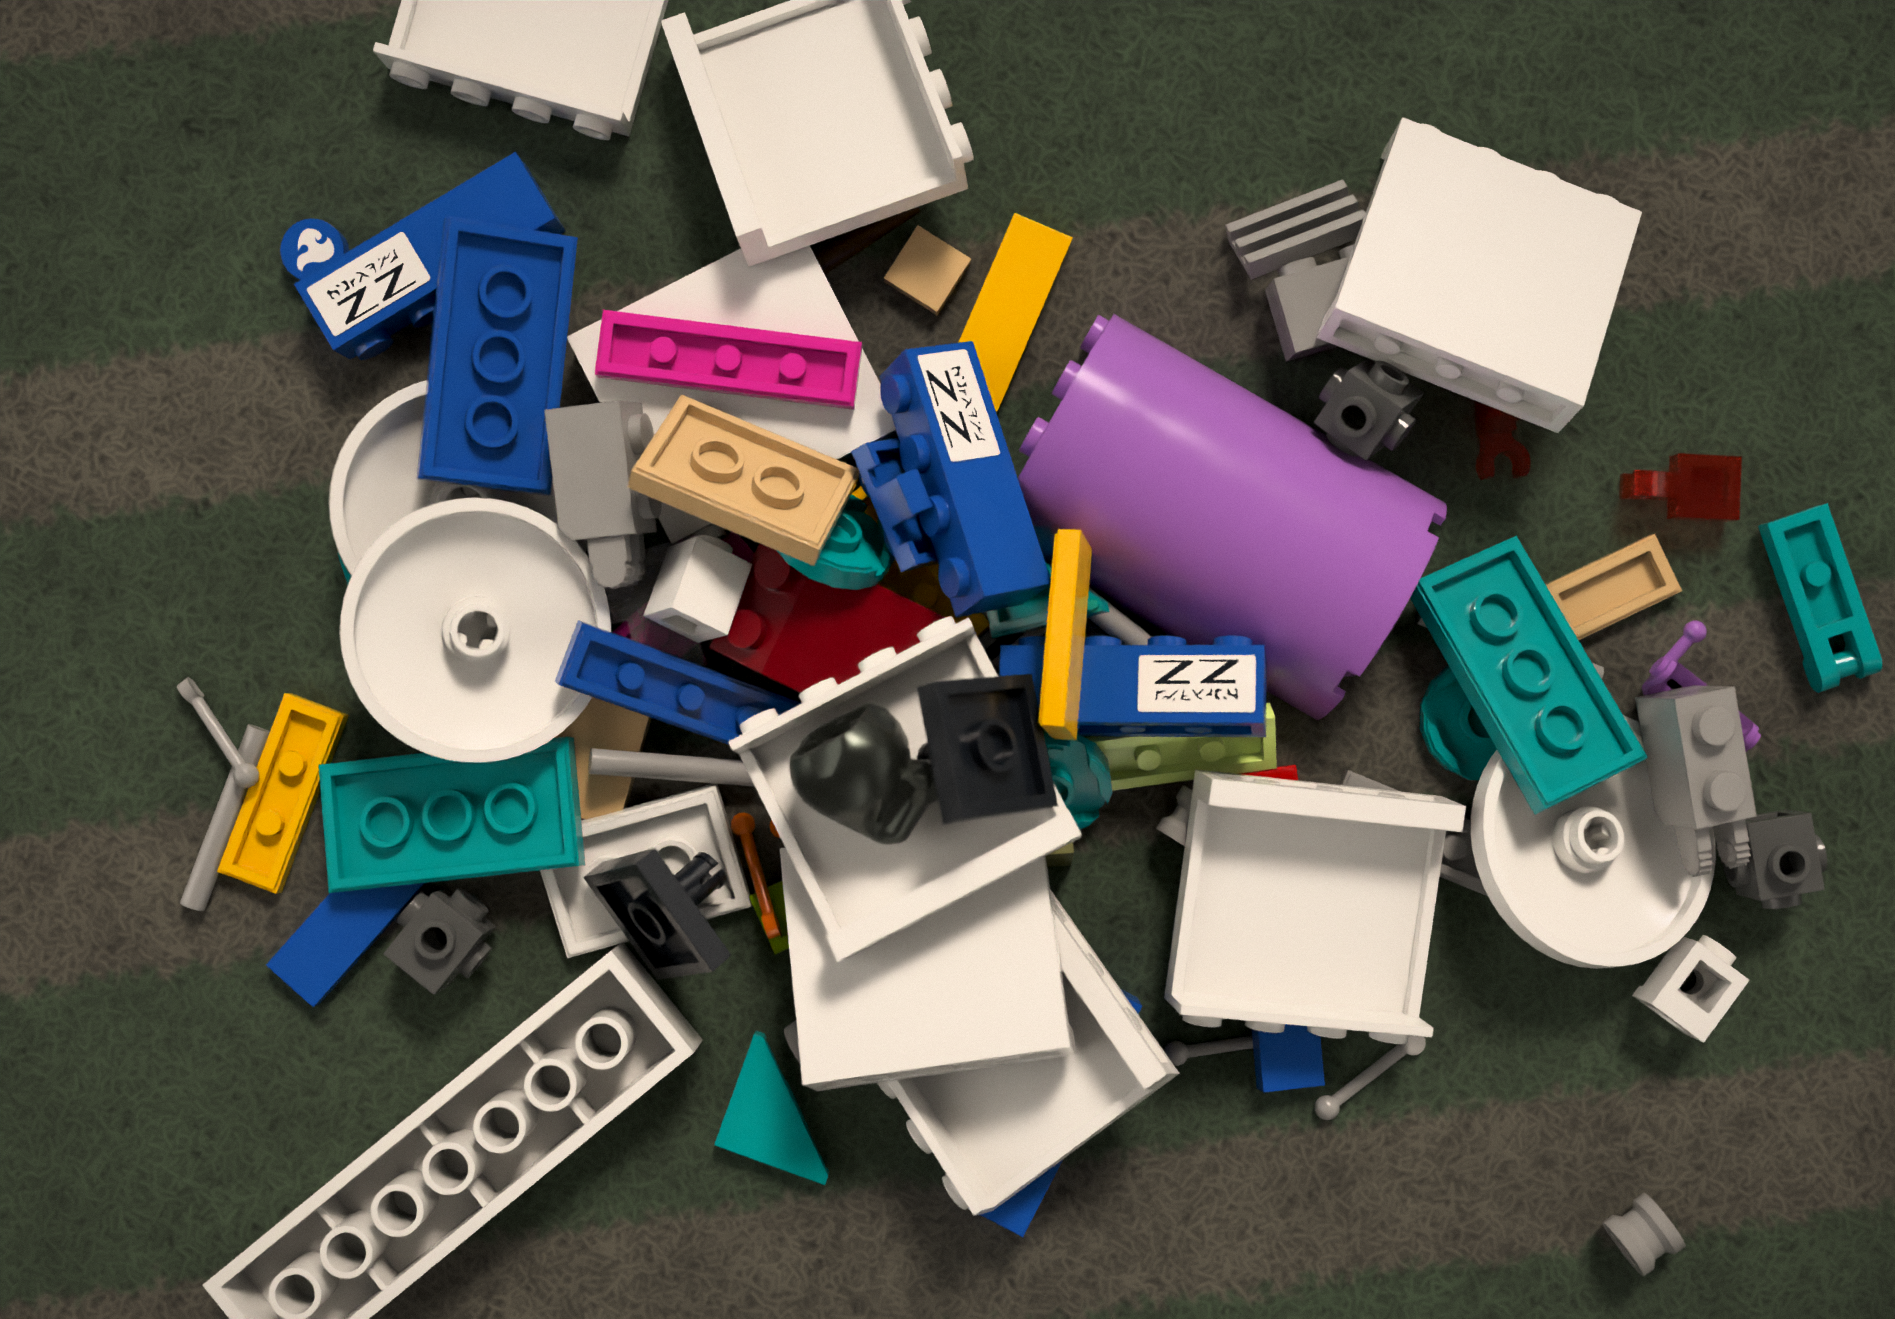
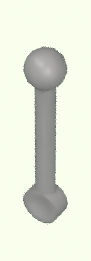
(244, 774)
(1179, 1052)
(1328, 1106)

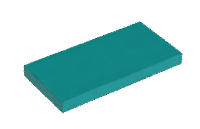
(1526, 674)
(450, 819)

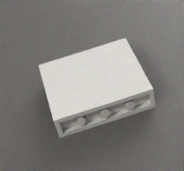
(539, 55)
(819, 119)
(1483, 276)
(774, 295)
(871, 887)
(1307, 905)
(937, 997)
(1018, 1120)

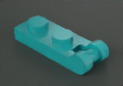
(1820, 596)

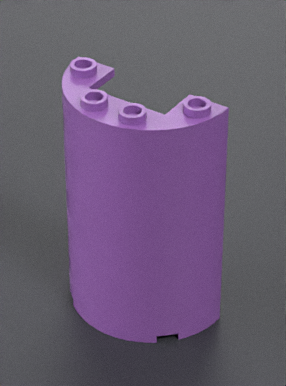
(1225, 513)

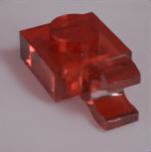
(1496, 438)
(1695, 487)

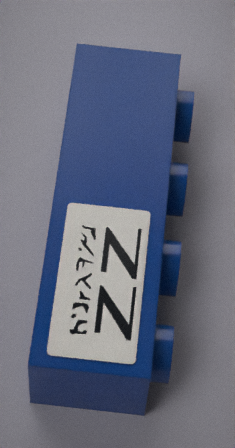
(395, 273)
(957, 445)
(1160, 686)

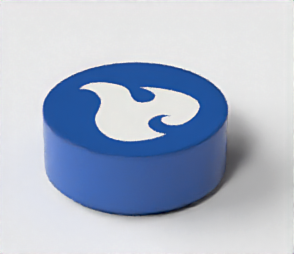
(311, 246)

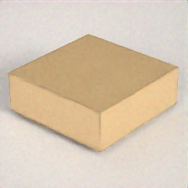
(927, 270)

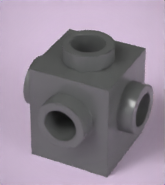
(1368, 408)
(1783, 860)
(424, 951)

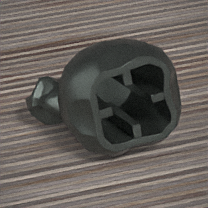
(864, 775)

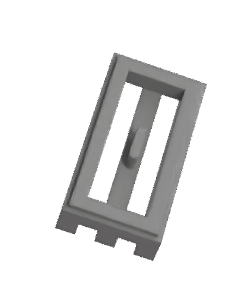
(1295, 229)

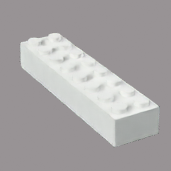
(465, 1151)

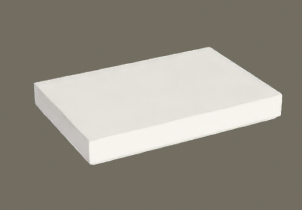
(678, 830)

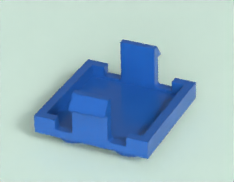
(897, 501)

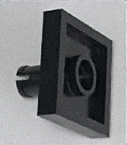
(986, 747)
(661, 910)

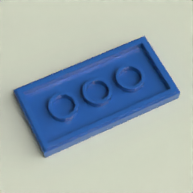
(496, 355)

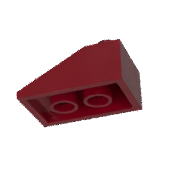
(813, 631)

